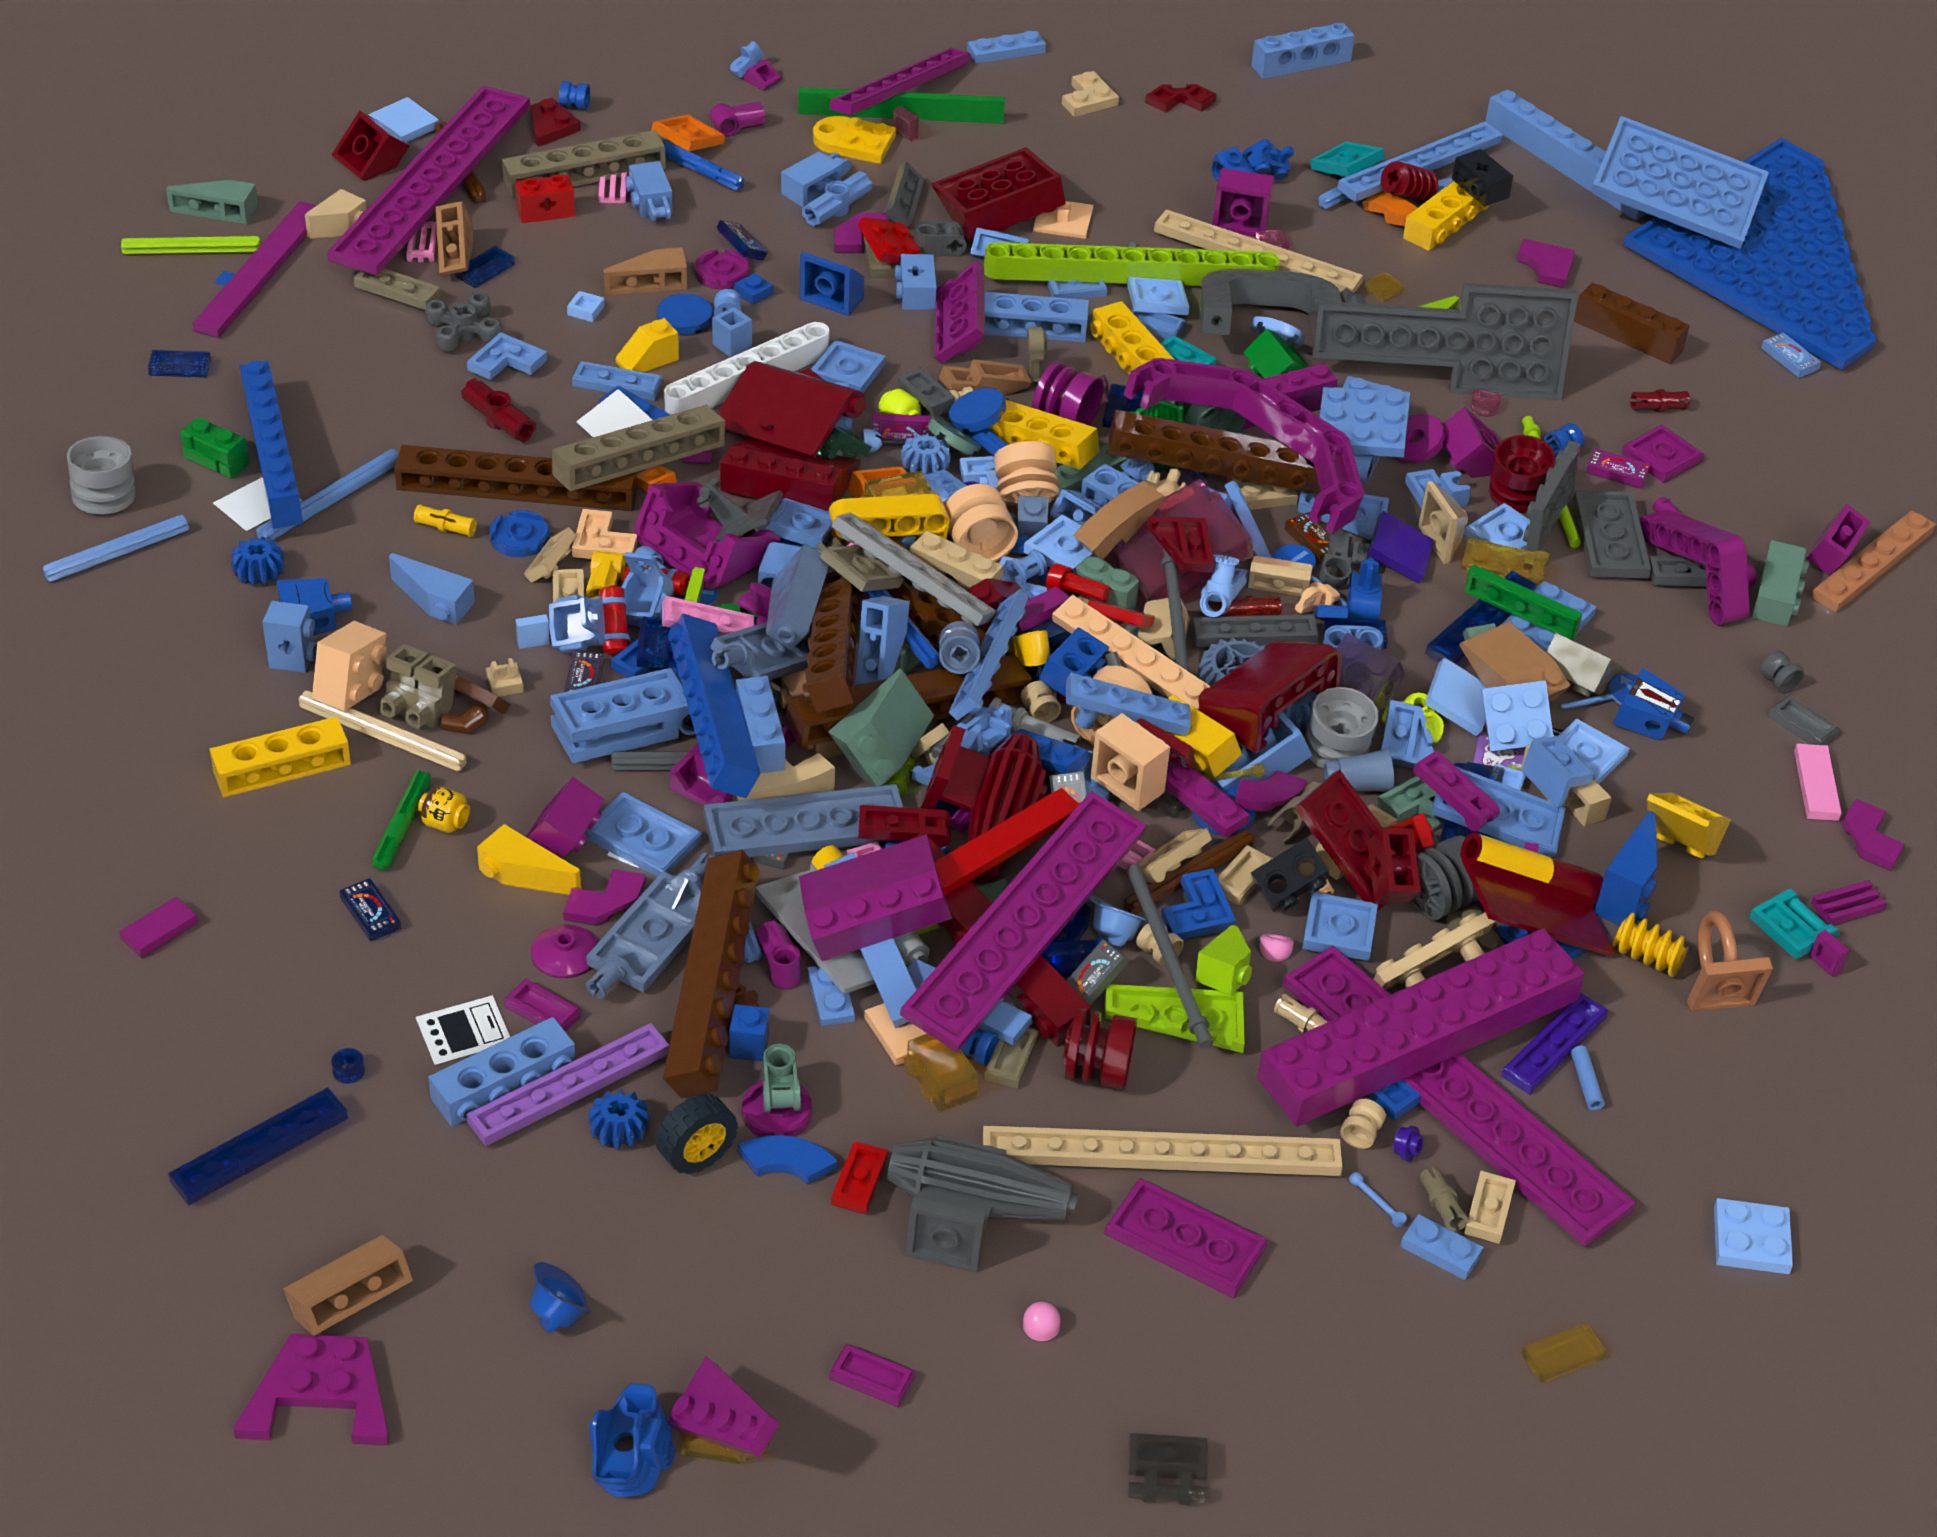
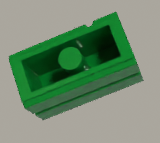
(214, 447)

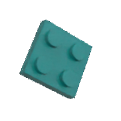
(1347, 159)

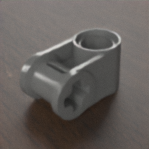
(937, 237)

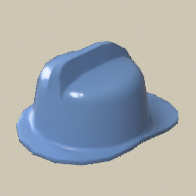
(1114, 923)

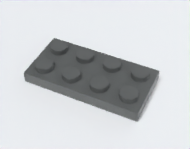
(1552, 497)
(1611, 534)

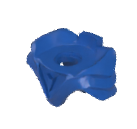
(635, 1415)

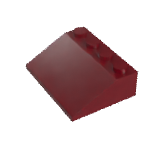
(1001, 192)
(762, 469)

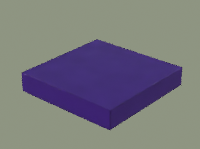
(1400, 547)

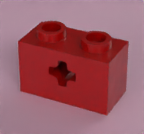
(545, 198)

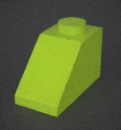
(1225, 962)

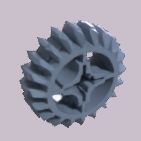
(1224, 658)

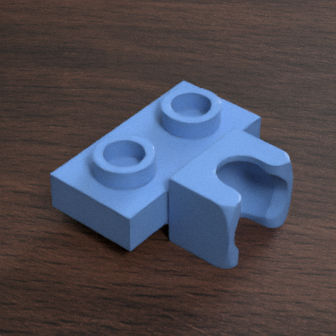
(1448, 481)

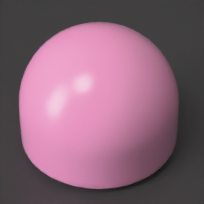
(1275, 947)
(1041, 1321)

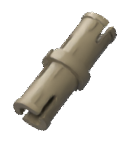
(1443, 1199)

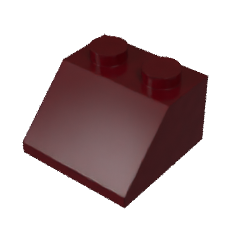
(369, 147)

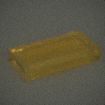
(1564, 1352)

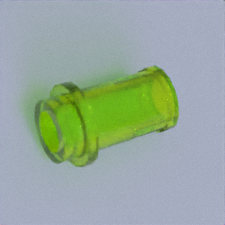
(903, 776)

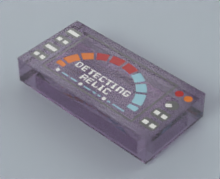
(584, 670)

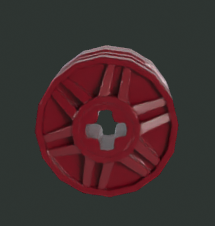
(1519, 469)
(1100, 1048)

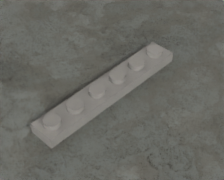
(920, 573)

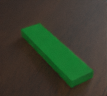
(1522, 602)

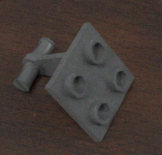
(734, 518)

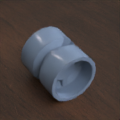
(959, 647)

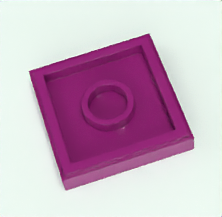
(1664, 451)

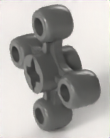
(462, 321)

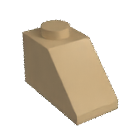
(334, 215)

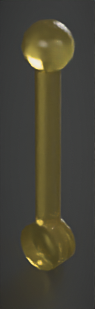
(1257, 770)

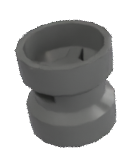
(1782, 672)

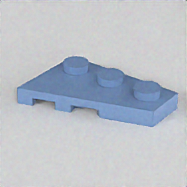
(1366, 516)

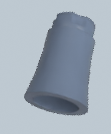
(1365, 771)

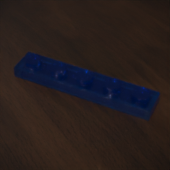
(1479, 614)
(258, 1146)

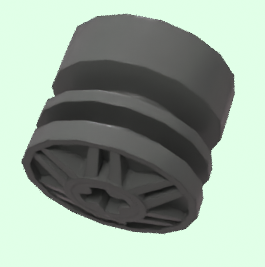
(1443, 880)

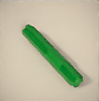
(401, 821)

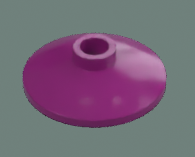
(563, 951)

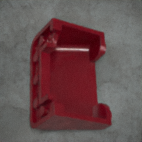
(1266, 685)

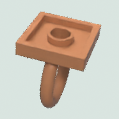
(1727, 982)

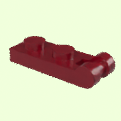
(904, 824)

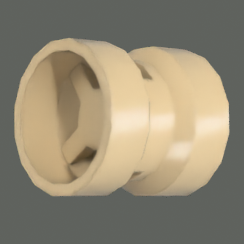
(1038, 697)
(1148, 943)
(1362, 1125)

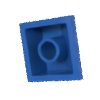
(830, 284)

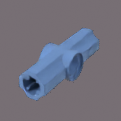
(836, 198)

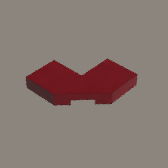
(1193, 95)

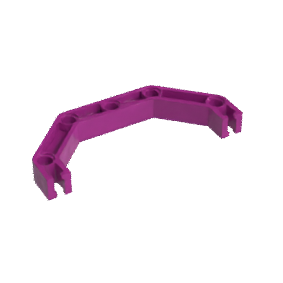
(1270, 411)

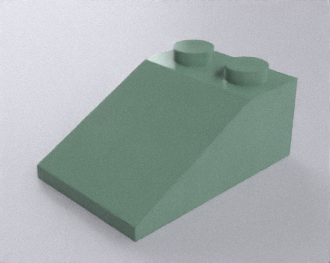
(883, 729)

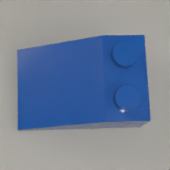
(1630, 876)

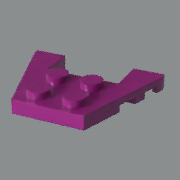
(321, 1374)

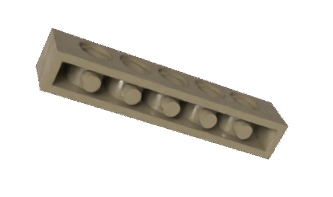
(584, 160)
(638, 447)

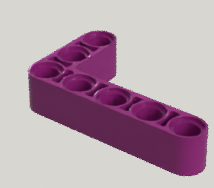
(1717, 549)

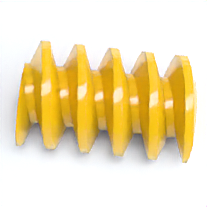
(1651, 945)

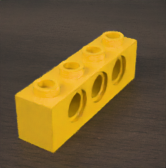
(1441, 216)
(1125, 336)
(1073, 441)
(280, 756)

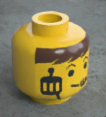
(444, 809)

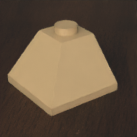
(1442, 521)

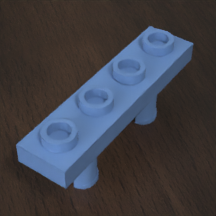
(1111, 699)

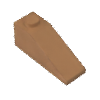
(454, 238)
(648, 273)

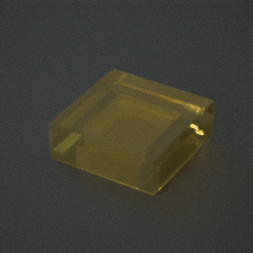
(1384, 286)

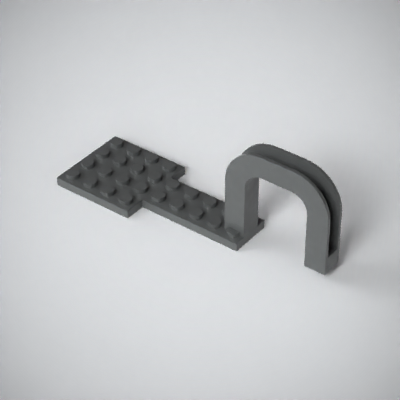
(1496, 342)

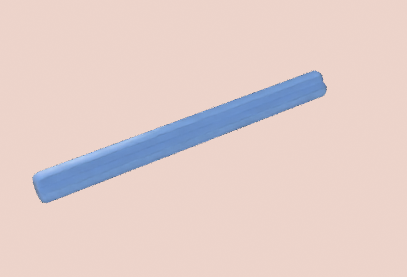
(336, 491)

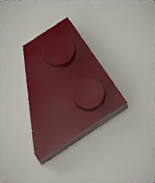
(552, 121)
(1185, 541)

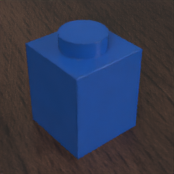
(749, 1032)

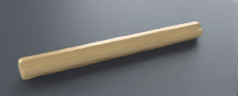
(387, 733)

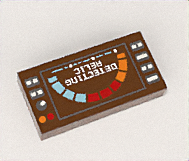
(1309, 535)

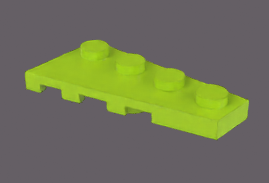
(1163, 1012)

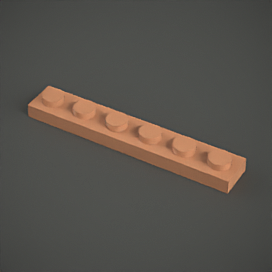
(1873, 561)

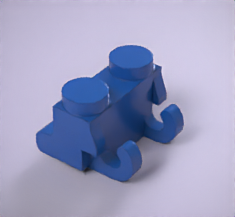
(1269, 161)

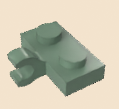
(1409, 799)

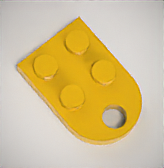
(854, 138)

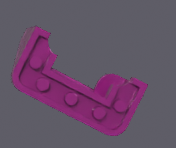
(687, 535)

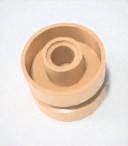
(981, 521)

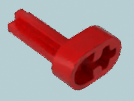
(1063, 578)

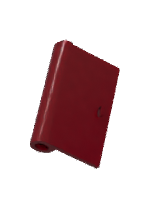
(788, 408)

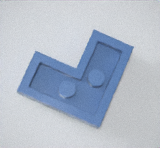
(504, 352)

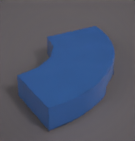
(787, 1155)

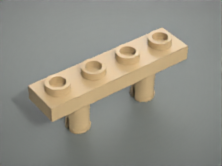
(1444, 943)

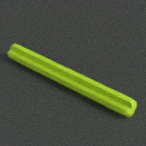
(190, 245)

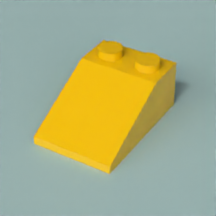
(1687, 823)

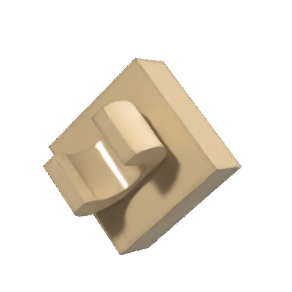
(504, 678)
(928, 741)

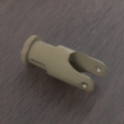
(1291, 815)

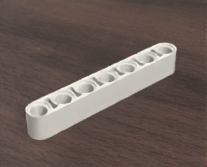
(716, 382)

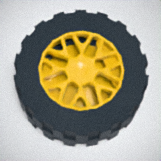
(696, 1133)

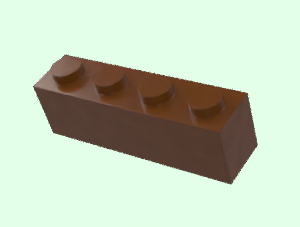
(1631, 323)

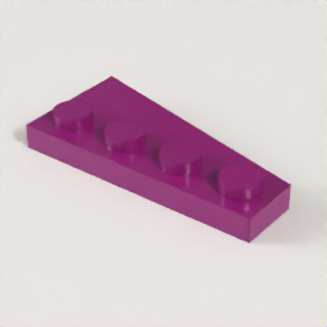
(722, 1412)

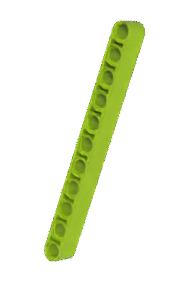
(1115, 263)

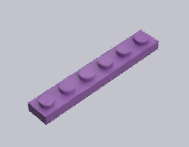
(567, 1084)

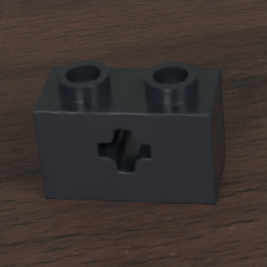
(1482, 177)

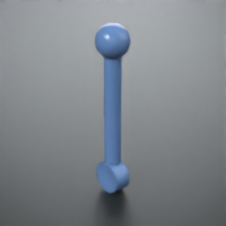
(1398, 1218)

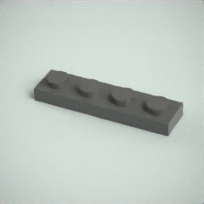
(1260, 628)

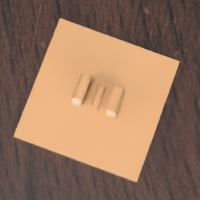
(1066, 220)

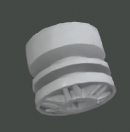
(101, 475)
(1340, 725)

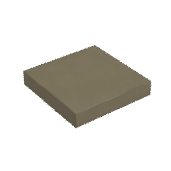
(861, 569)

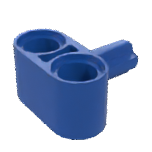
(1365, 591)

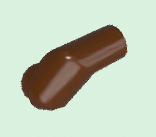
(466, 722)

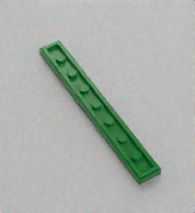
(925, 105)

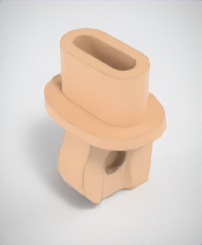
(1317, 595)

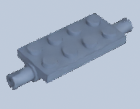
(758, 654)
(649, 932)

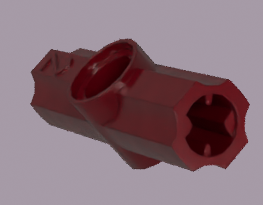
(498, 410)

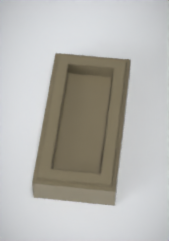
(1009, 1061)

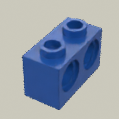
(1077, 654)

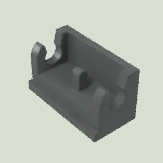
(928, 392)

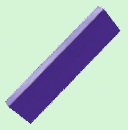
(1554, 1044)

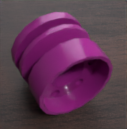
(1068, 393)

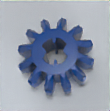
(257, 561)
(619, 1119)

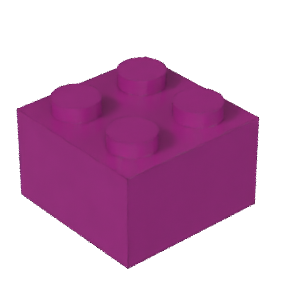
(1242, 201)

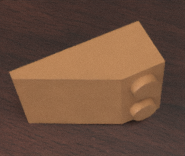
(1510, 658)

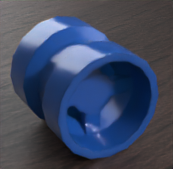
(574, 95)
(1559, 438)
(981, 1046)

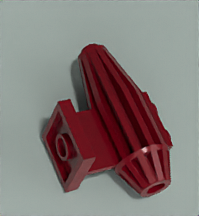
(987, 786)

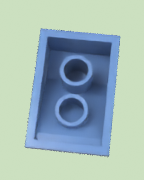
(1283, 752)

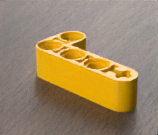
(897, 514)

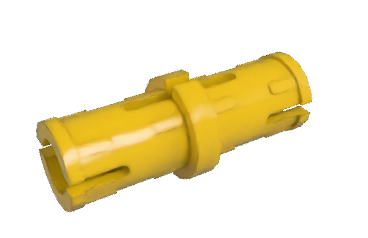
(445, 520)

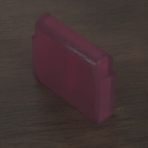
(1144, 553)

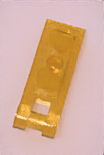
(1504, 559)

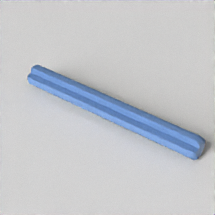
(115, 548)

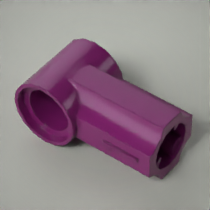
(731, 119)
(780, 955)

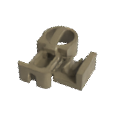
(1037, 348)

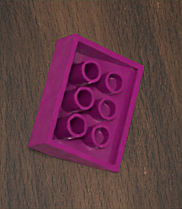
(873, 898)

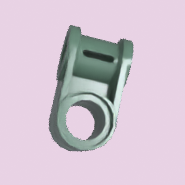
(780, 1079)

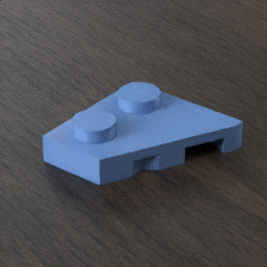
(1406, 734)

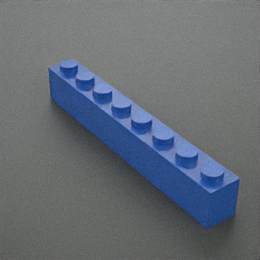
(271, 444)
(713, 708)

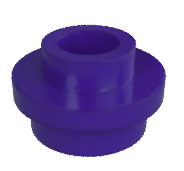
(1408, 1142)

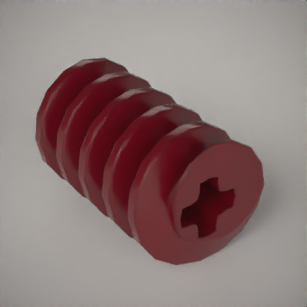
(1409, 181)

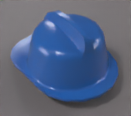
(556, 1298)

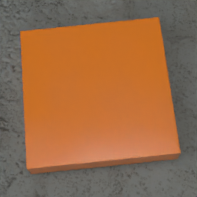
(688, 132)

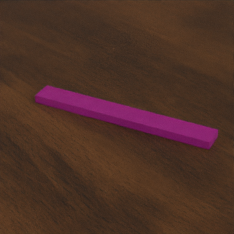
(899, 81)
(254, 273)

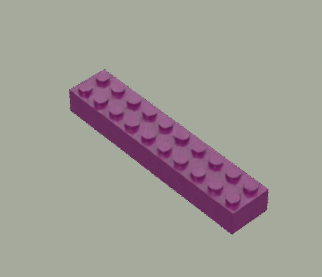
(1419, 1026)

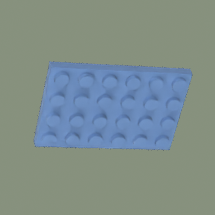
(1680, 182)

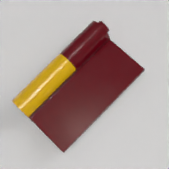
(1536, 892)

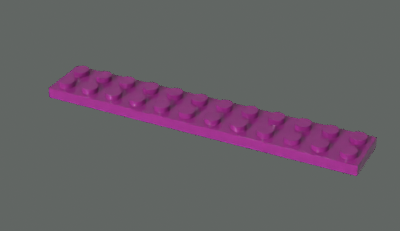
(428, 180)
(1480, 1113)

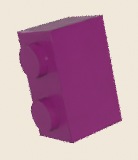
(1838, 539)

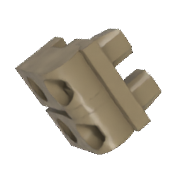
(416, 688)

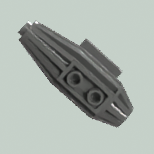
(961, 1187)

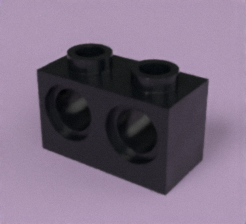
(1285, 868)

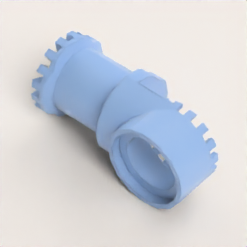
(1220, 584)

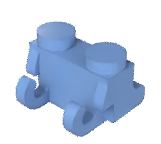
(987, 729)

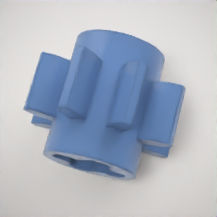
(1137, 469)

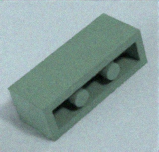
(1781, 583)

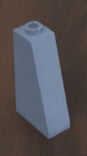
(795, 597)

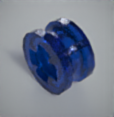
(348, 1056)

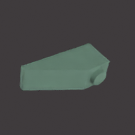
(216, 200)

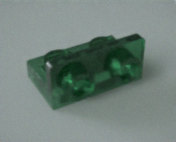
(846, 441)

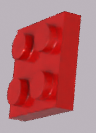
(888, 239)

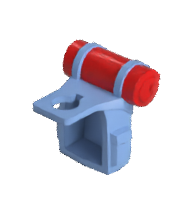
(648, 586)
(587, 622)

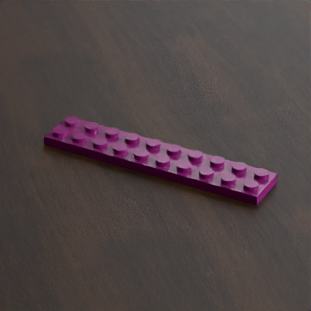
(1022, 922)

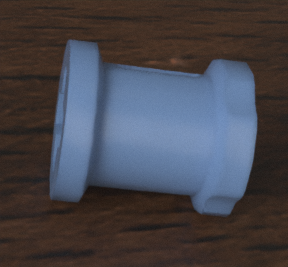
(1023, 574)

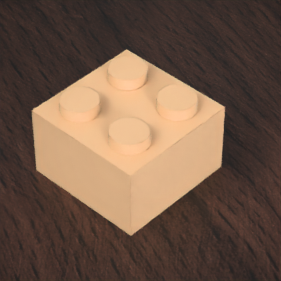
(349, 665)
(1130, 761)

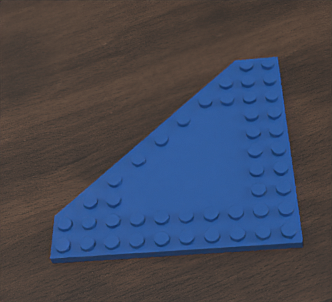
(1791, 266)

